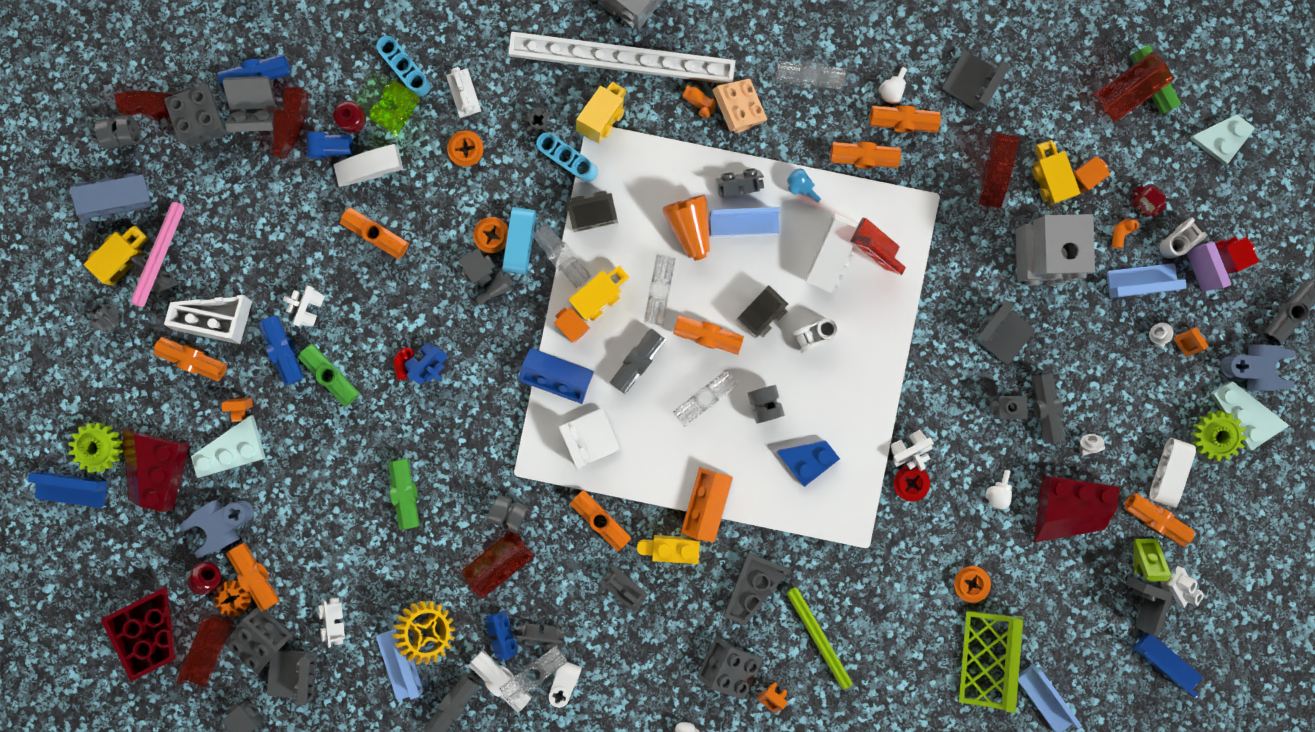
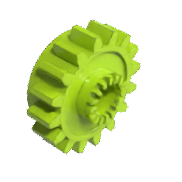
(1230, 435)
(107, 450)

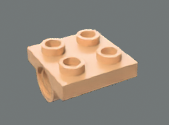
(739, 105)

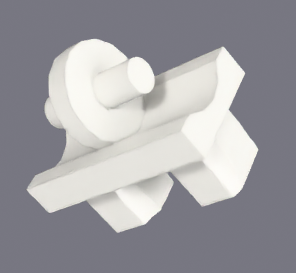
(302, 316)
(903, 455)
(1183, 588)

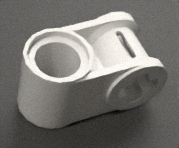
(1185, 238)
(814, 335)
(565, 680)

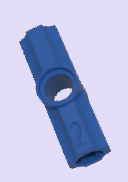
(272, 67)
(281, 350)

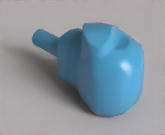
(801, 183)

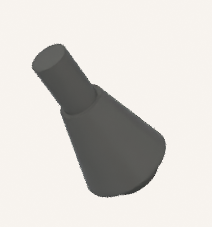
(501, 284)

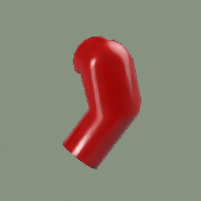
(399, 362)

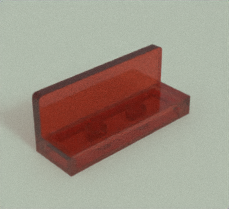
(1134, 86)
(877, 246)
(497, 564)
(205, 650)

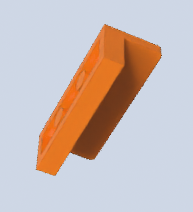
(706, 505)

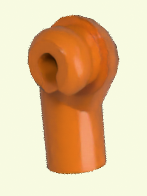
(1121, 230)

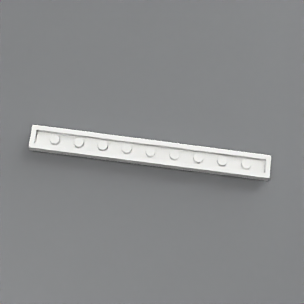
(621, 58)

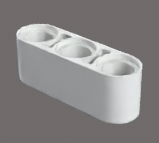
(1172, 472)

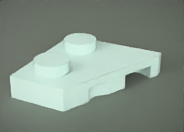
(1224, 138)

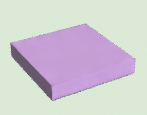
(1208, 267)

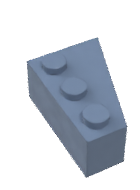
(110, 197)

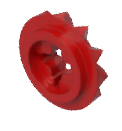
(911, 494)

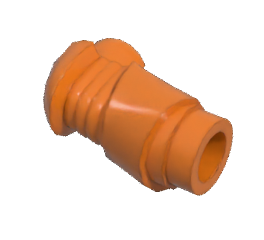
(698, 99)

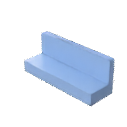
(744, 221)
(1144, 280)
(400, 671)
(1047, 699)

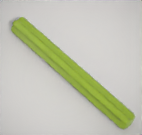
(819, 638)

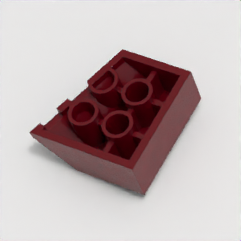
(153, 469)
(1073, 507)
(142, 634)

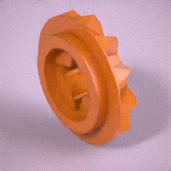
(457, 142)
(487, 225)
(981, 579)
(241, 603)

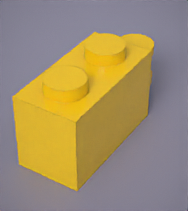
(601, 112)
(1054, 174)
(115, 255)
(598, 294)
(671, 549)

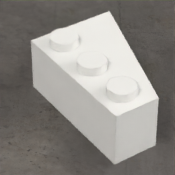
(833, 254)
(213, 318)

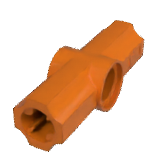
(905, 119)
(865, 155)
(363, 225)
(708, 335)
(190, 358)
(1159, 520)
(611, 532)
(253, 577)

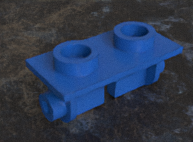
(499, 625)

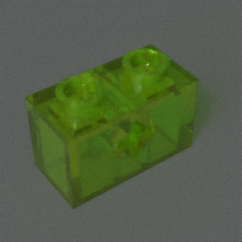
(394, 120)

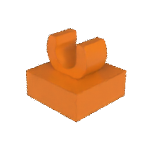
(1191, 342)
(237, 408)
(772, 700)

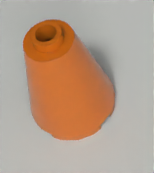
(690, 225)

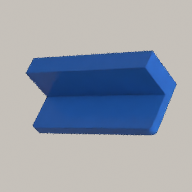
(555, 375)
(69, 489)
(1168, 663)

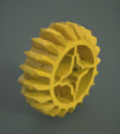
(440, 640)

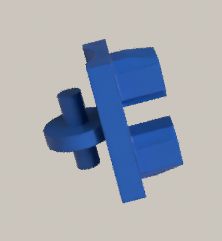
(429, 366)

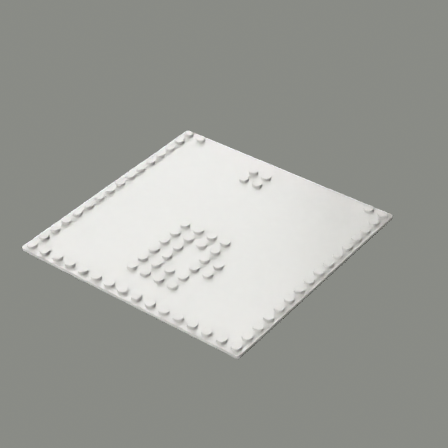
(832, 393)

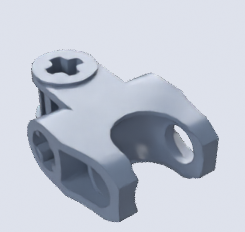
(1258, 367)
(218, 524)

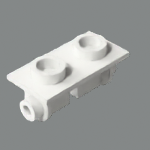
(463, 92)
(331, 631)

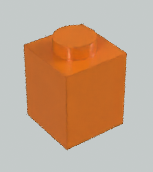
(1091, 174)
(571, 324)

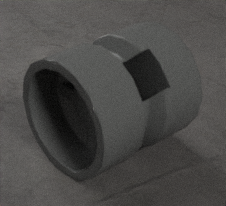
(117, 131)
(762, 396)
(508, 514)

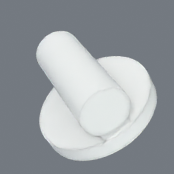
(1161, 334)
(1091, 444)

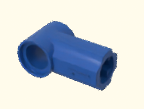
(323, 145)

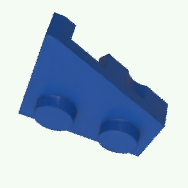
(809, 460)

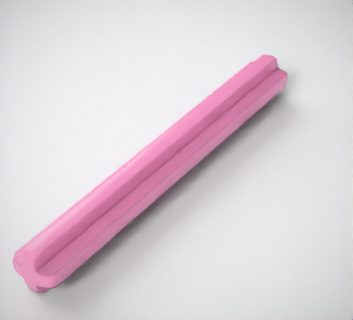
(157, 254)

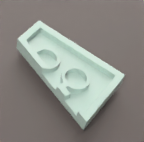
(1256, 418)
(232, 449)

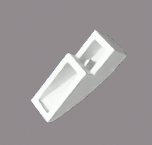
(368, 165)

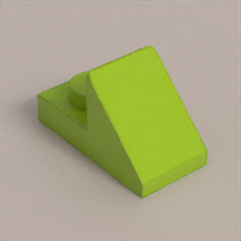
(1150, 560)

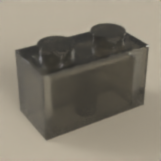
(592, 211)
(762, 312)

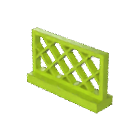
(1012, 661)

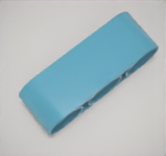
(398, 57)
(558, 153)
(519, 240)

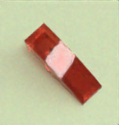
(147, 103)
(289, 121)
(998, 170)

